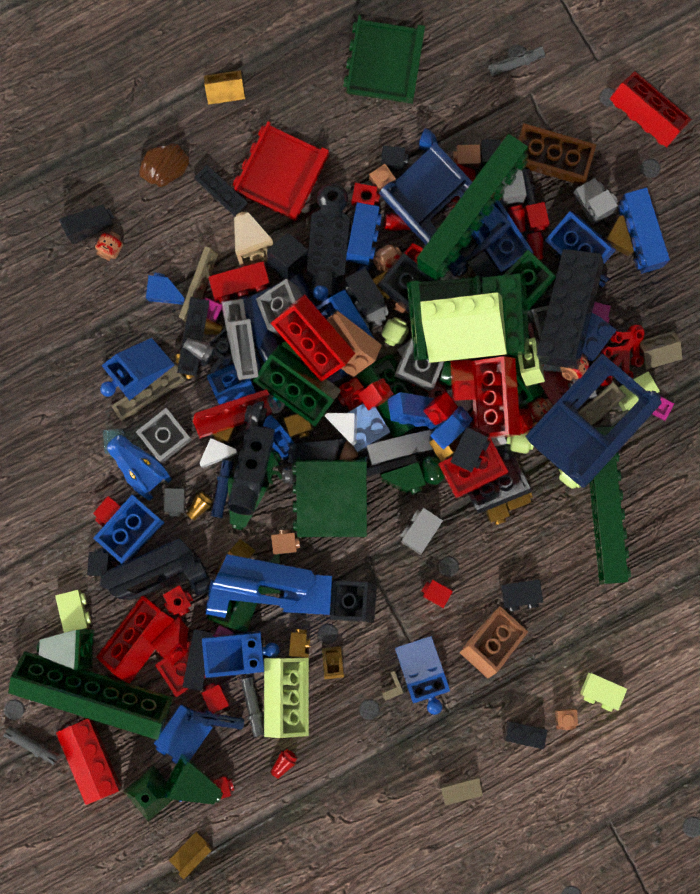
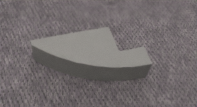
(240, 338)
(400, 447)

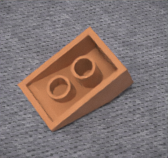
(359, 341)
(493, 642)

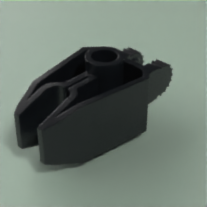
(221, 351)

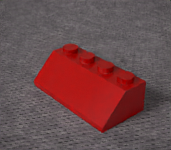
(650, 109)
(313, 338)
(496, 397)
(132, 640)
(89, 761)

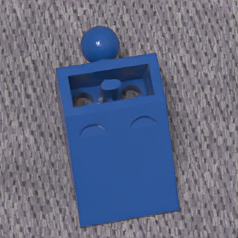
(341, 303)
(136, 367)
(232, 655)
(421, 670)

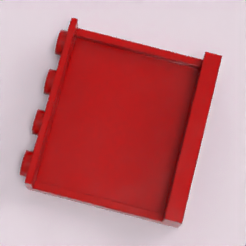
(280, 172)

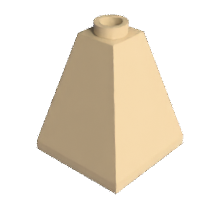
(250, 240)

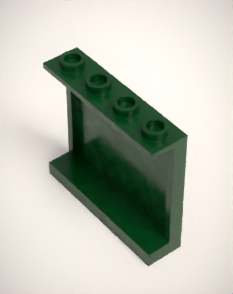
(384, 61)
(431, 291)
(330, 498)

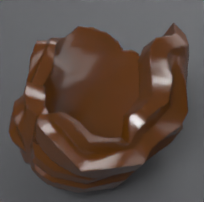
(163, 164)

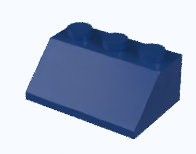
(577, 235)
(128, 530)

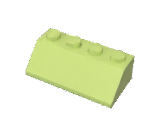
(286, 697)

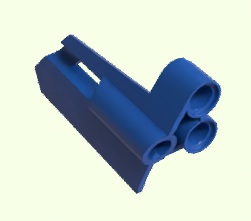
(242, 576)

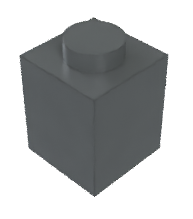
(174, 501)

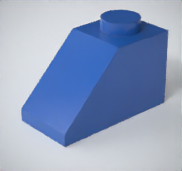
(162, 290)
(452, 427)
(282, 441)

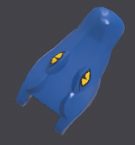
(139, 467)

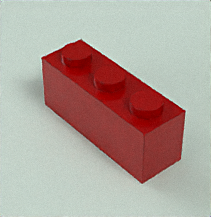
(239, 282)

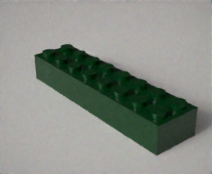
(473, 207)
(608, 523)
(90, 695)

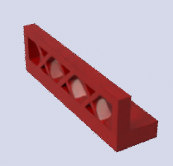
(227, 414)

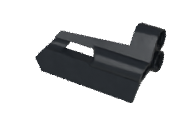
(171, 562)

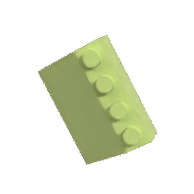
(464, 327)

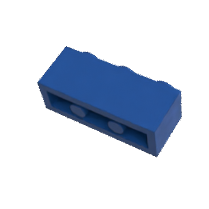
(363, 234)
(409, 410)

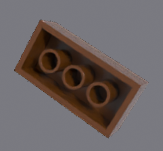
(557, 154)

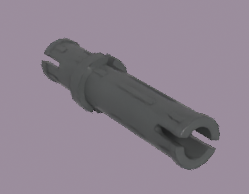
(524, 58)
(252, 707)
(31, 745)

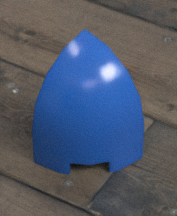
(427, 140)

